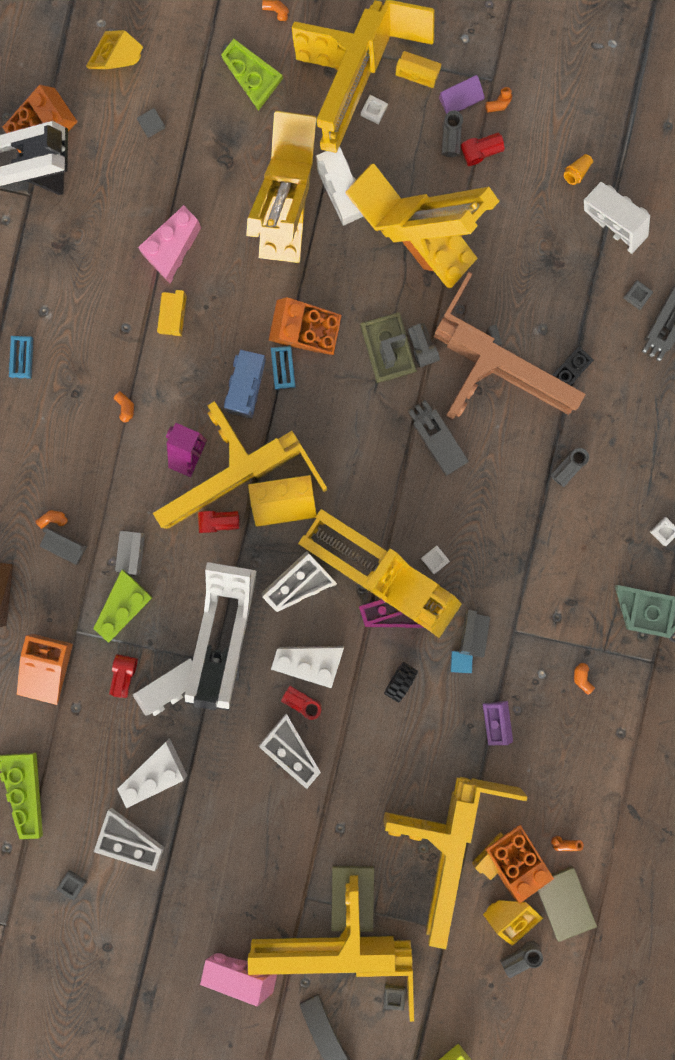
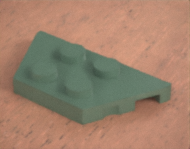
(647, 611)

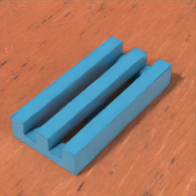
(29, 355)
(285, 385)

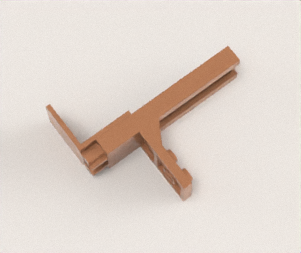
(494, 359)

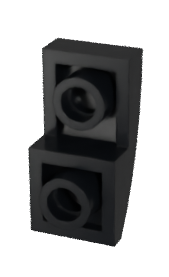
(573, 366)

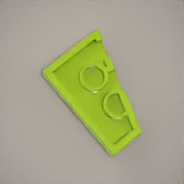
(251, 72)
(121, 606)

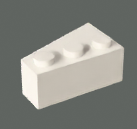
(337, 179)
(618, 214)
(298, 582)
(309, 663)
(164, 689)
(289, 751)
(153, 776)
(127, 842)

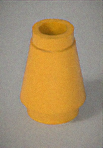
(577, 169)

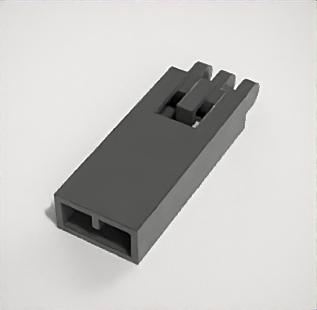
(664, 319)
(442, 444)

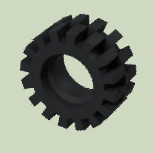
(401, 682)

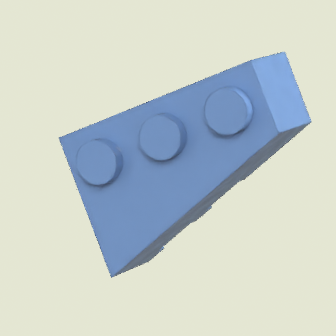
(245, 384)

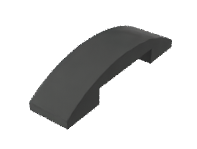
(322, 1029)

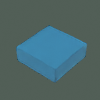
(460, 662)

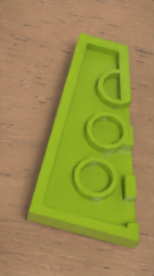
(23, 793)

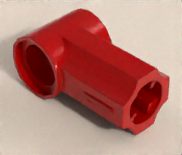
(477, 150)
(211, 521)
(123, 668)
(299, 702)

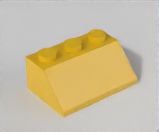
(282, 500)

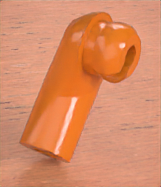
(277, 6)
(502, 101)
(127, 407)
(52, 517)
(580, 678)
(566, 845)

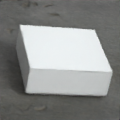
(374, 109)
(664, 531)
(435, 559)

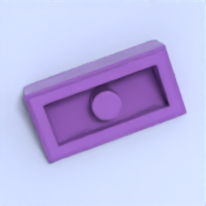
(462, 95)
(498, 723)

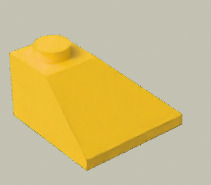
(115, 51)
(512, 919)

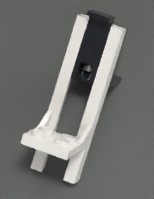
(41, 157)
(211, 671)

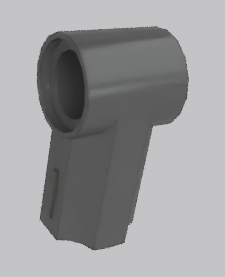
(452, 135)
(425, 350)
(569, 467)
(520, 961)

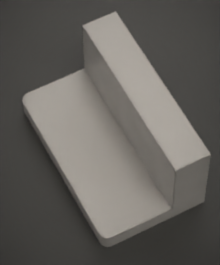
(130, 552)

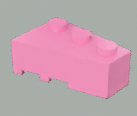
(171, 242)
(232, 978)

